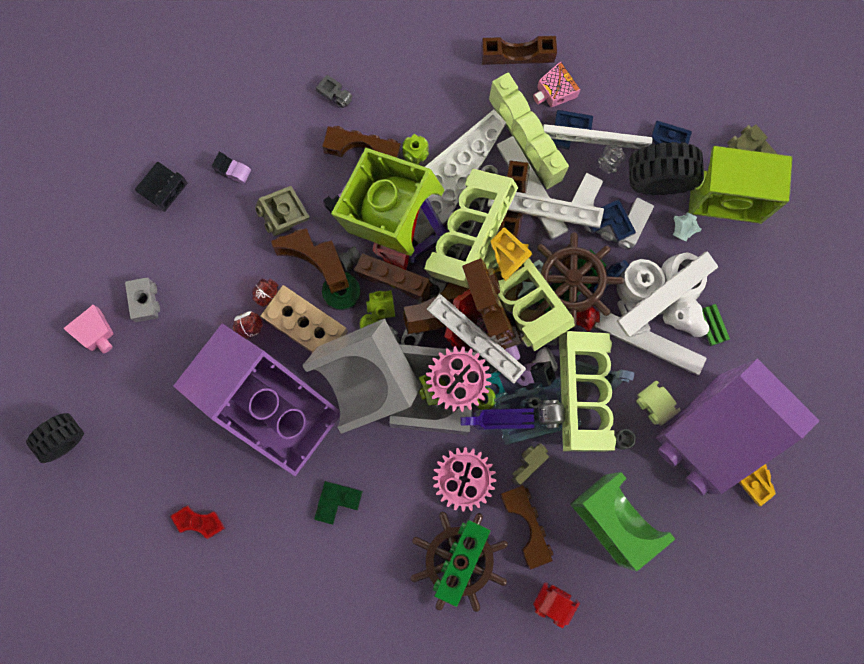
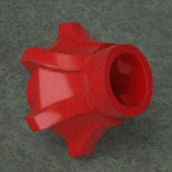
(588, 318)

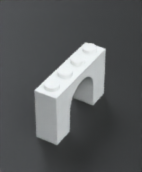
(638, 213)

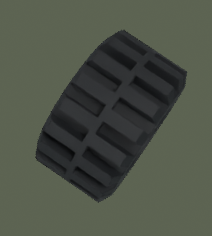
(54, 438)

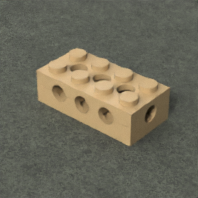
(302, 310)

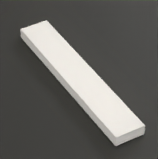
(597, 137)
(511, 151)
(555, 209)
(667, 294)
(476, 338)
(654, 345)

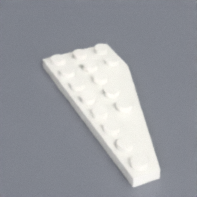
(455, 165)

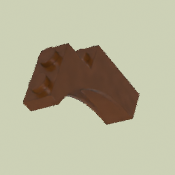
(322, 256)
(488, 302)
(419, 319)

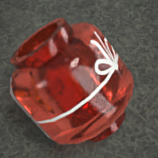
(265, 291)
(247, 324)

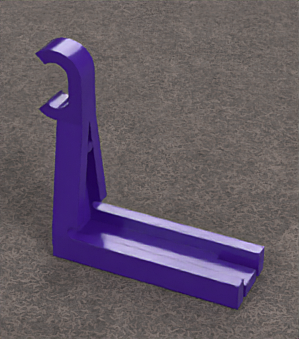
(436, 225)
(500, 419)

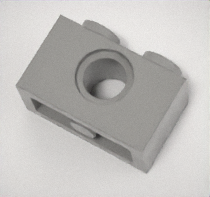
(135, 291)

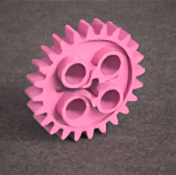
(444, 368)
(481, 484)

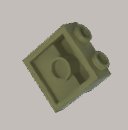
(752, 140)
(281, 211)
(532, 459)

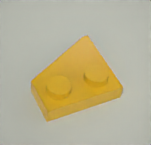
(509, 252)
(759, 485)

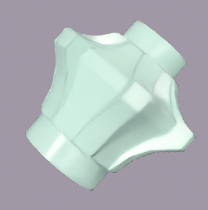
(685, 226)

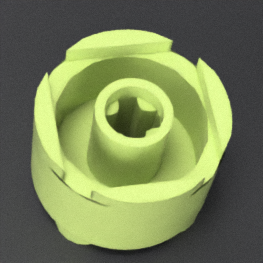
(658, 403)

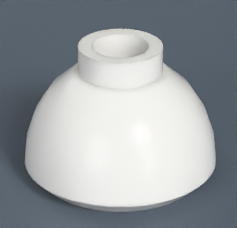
(545, 355)

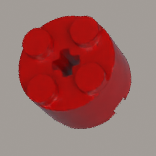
(555, 604)

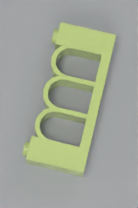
(528, 131)
(478, 184)
(548, 325)
(597, 346)

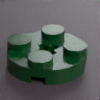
(348, 299)

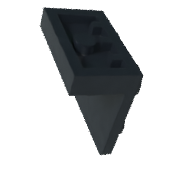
(161, 186)

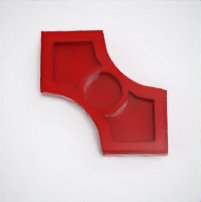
(207, 524)

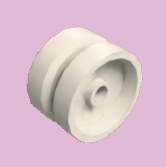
(640, 281)

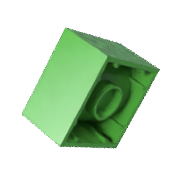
(618, 525)

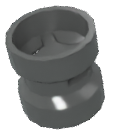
(349, 258)
(625, 439)

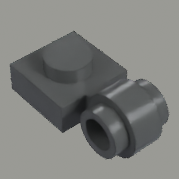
(331, 88)

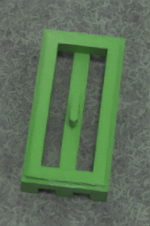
(712, 322)

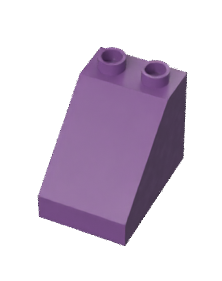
(257, 399)
(734, 428)

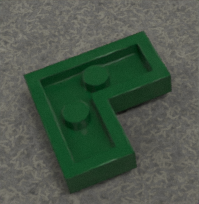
(333, 497)

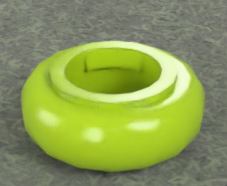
(491, 396)

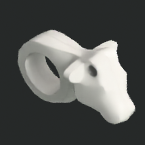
(685, 312)

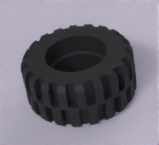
(666, 168)

